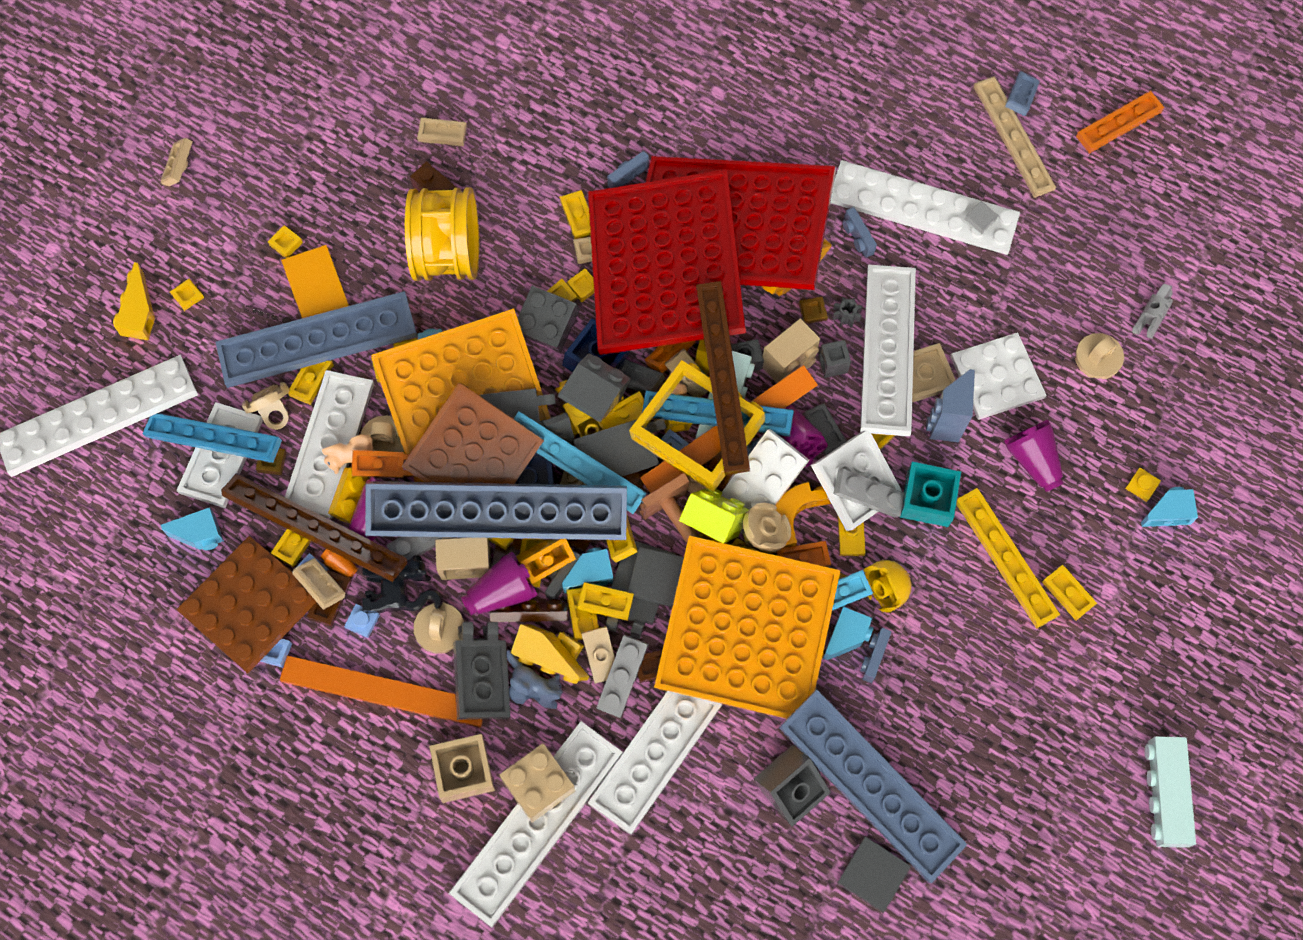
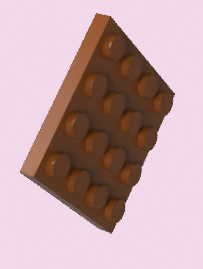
(472, 443)
(247, 604)

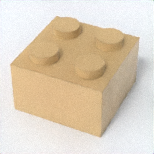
(790, 351)
(462, 557)
(461, 768)
(537, 783)

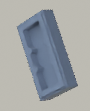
(1022, 93)
(628, 170)

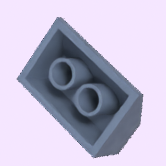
(952, 410)

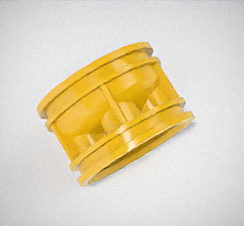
(442, 233)

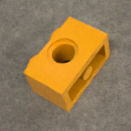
(546, 558)

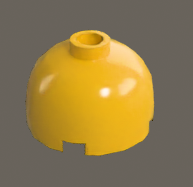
(891, 580)

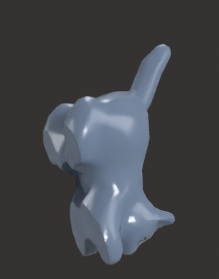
(528, 684)

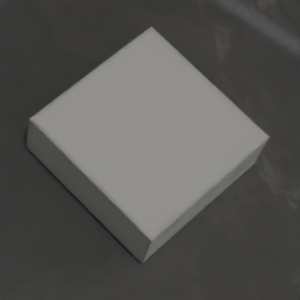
(981, 217)

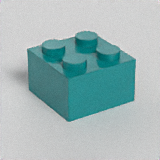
(930, 494)

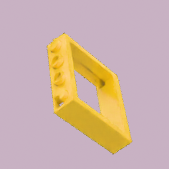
(671, 455)

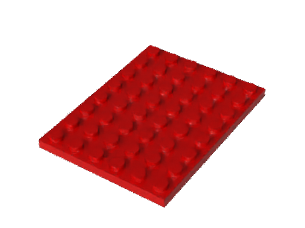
(776, 215)
(652, 252)

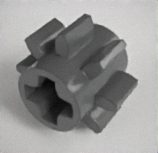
(844, 316)

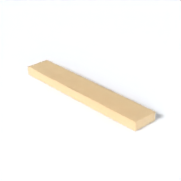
(1014, 137)

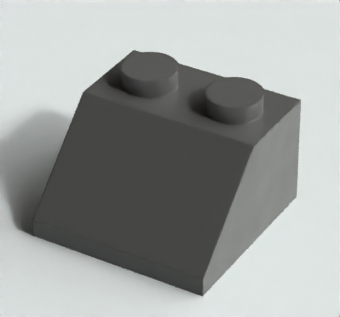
(594, 387)
(792, 785)

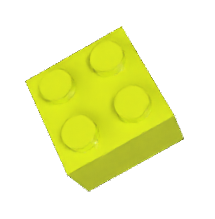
(714, 514)

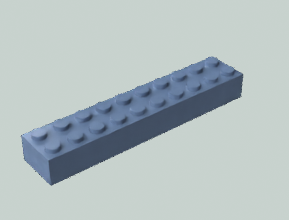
(496, 510)

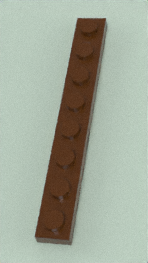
(723, 378)
(314, 527)

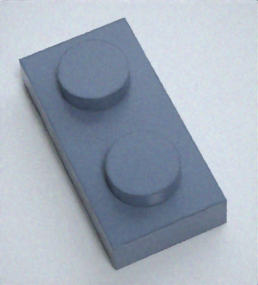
(863, 239)
(878, 644)

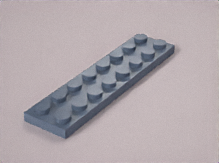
(315, 339)
(873, 786)

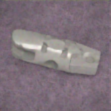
(1155, 311)

